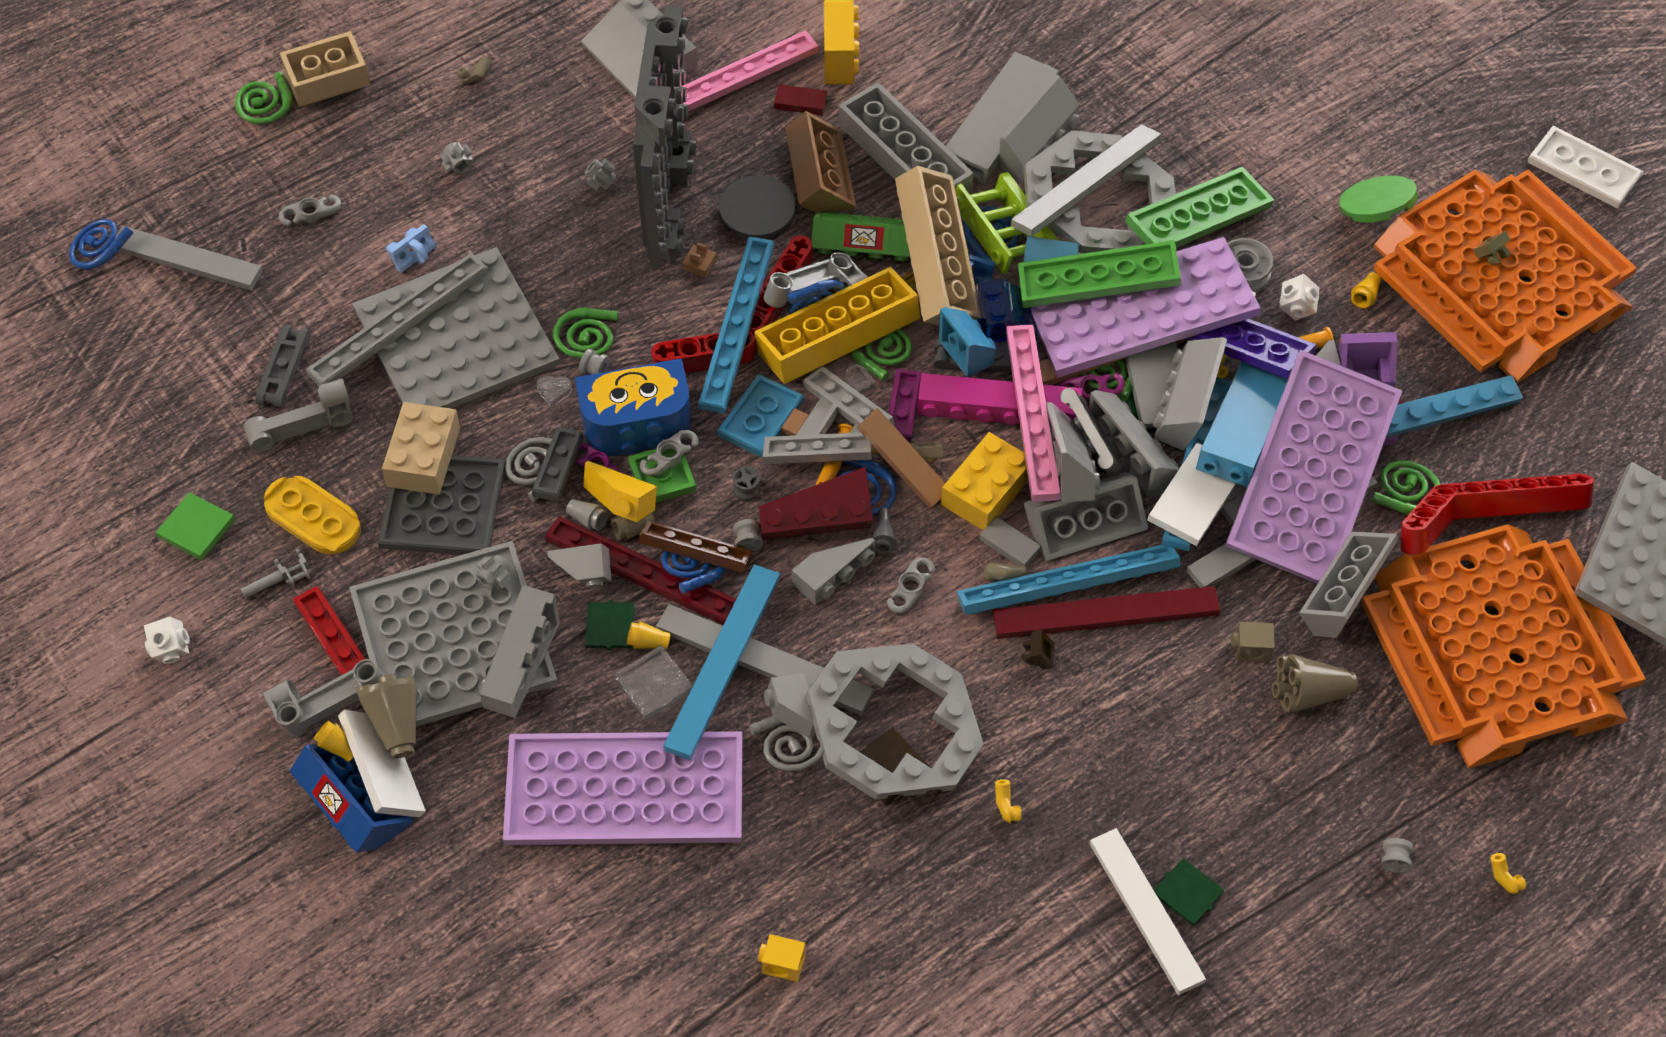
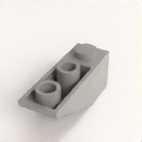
(827, 569)

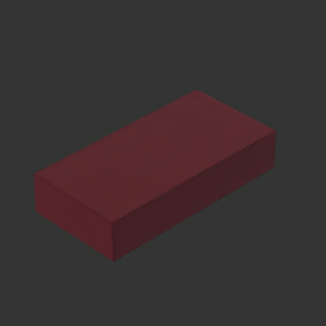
(800, 99)

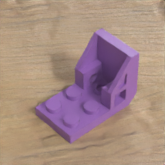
(1371, 356)

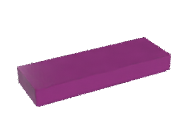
(905, 401)

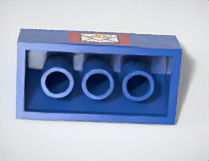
(343, 798)

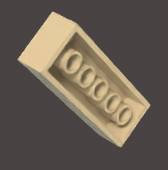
(936, 243)

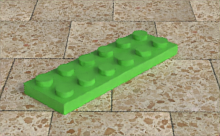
(1200, 209)
(1099, 274)

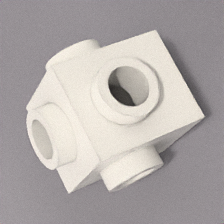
(1299, 297)
(166, 640)

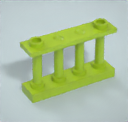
(979, 222)

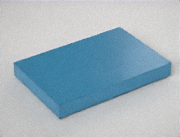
(759, 414)

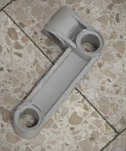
(838, 267)
(332, 411)
(320, 703)

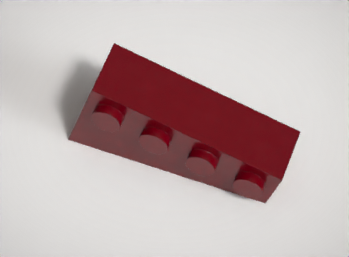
(823, 508)

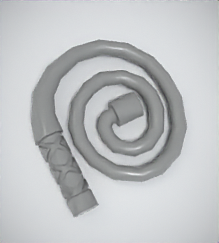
(529, 458)
(794, 745)

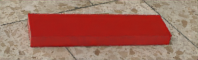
(328, 630)

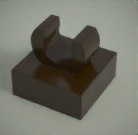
(1040, 649)

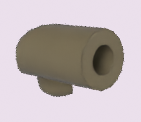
(999, 571)

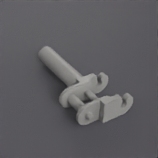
(281, 574)

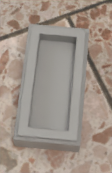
(1010, 542)

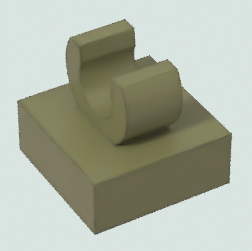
(1493, 246)

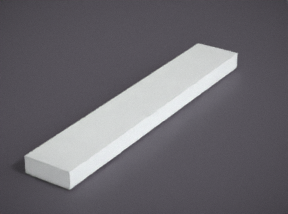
(1147, 912)

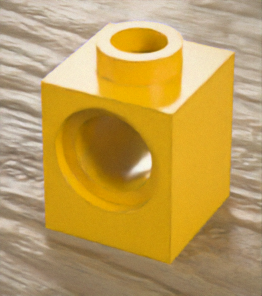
(782, 957)

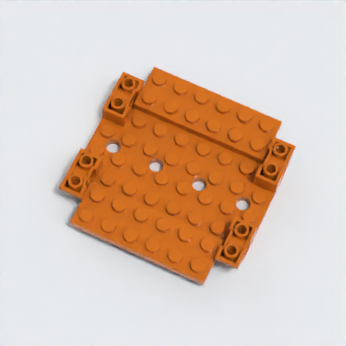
(1487, 307)
(1457, 654)

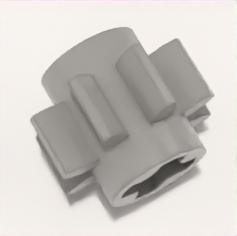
(456, 158)
(600, 174)
(493, 572)

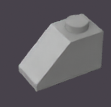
(585, 563)
(789, 704)

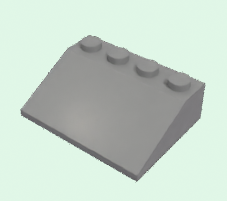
(620, 40)

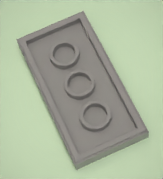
(1148, 379)

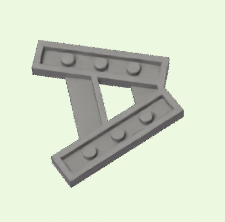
(811, 441)

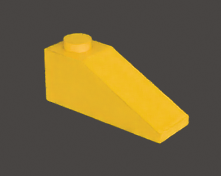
(620, 492)

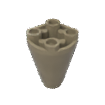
(1310, 683)
(392, 712)

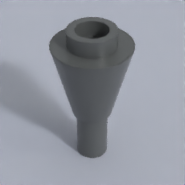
(883, 534)

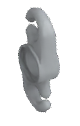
(321, 211)
(672, 443)
(911, 596)

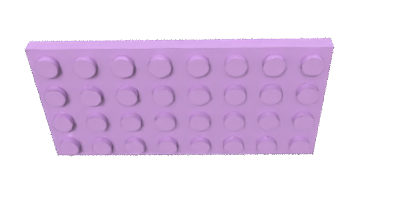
(1121, 325)
(1313, 467)
(622, 789)

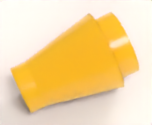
(1366, 291)
(647, 637)
(334, 740)

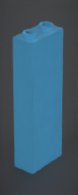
(1241, 425)

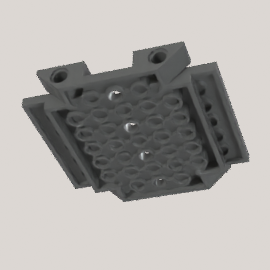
(660, 138)

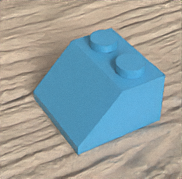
(965, 341)

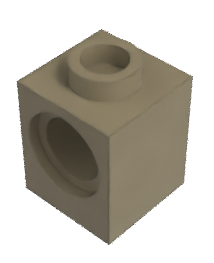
(1253, 641)

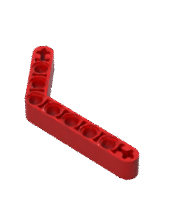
(698, 350)
(1491, 499)

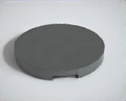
(757, 207)

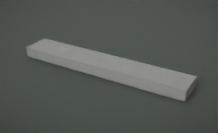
(191, 259)

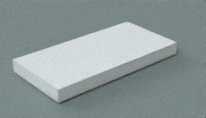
(1585, 166)
(1191, 501)
(385, 778)

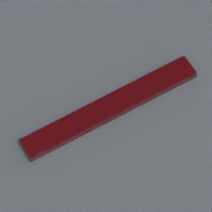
(644, 571)
(1106, 612)

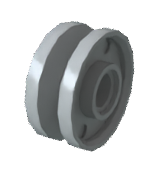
(1254, 261)

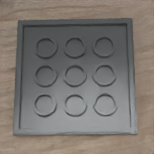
(451, 522)

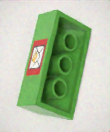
(860, 234)

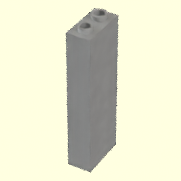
(1010, 93)

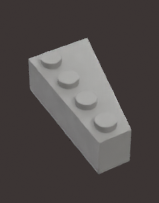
(520, 651)

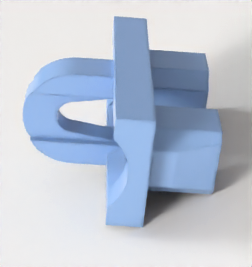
(417, 239)

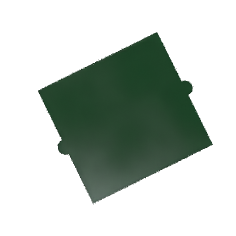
(608, 624)
(1188, 892)

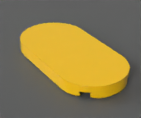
(312, 514)

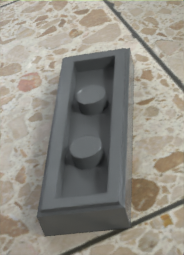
(557, 464)

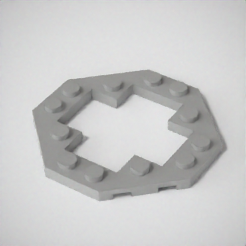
(1060, 159)
(911, 775)

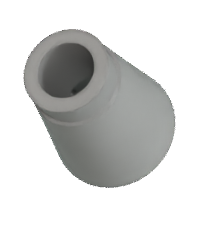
(588, 514)

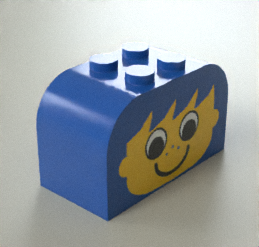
(634, 407)

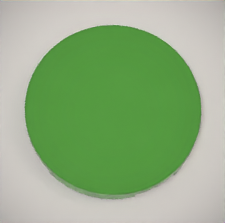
(1378, 198)

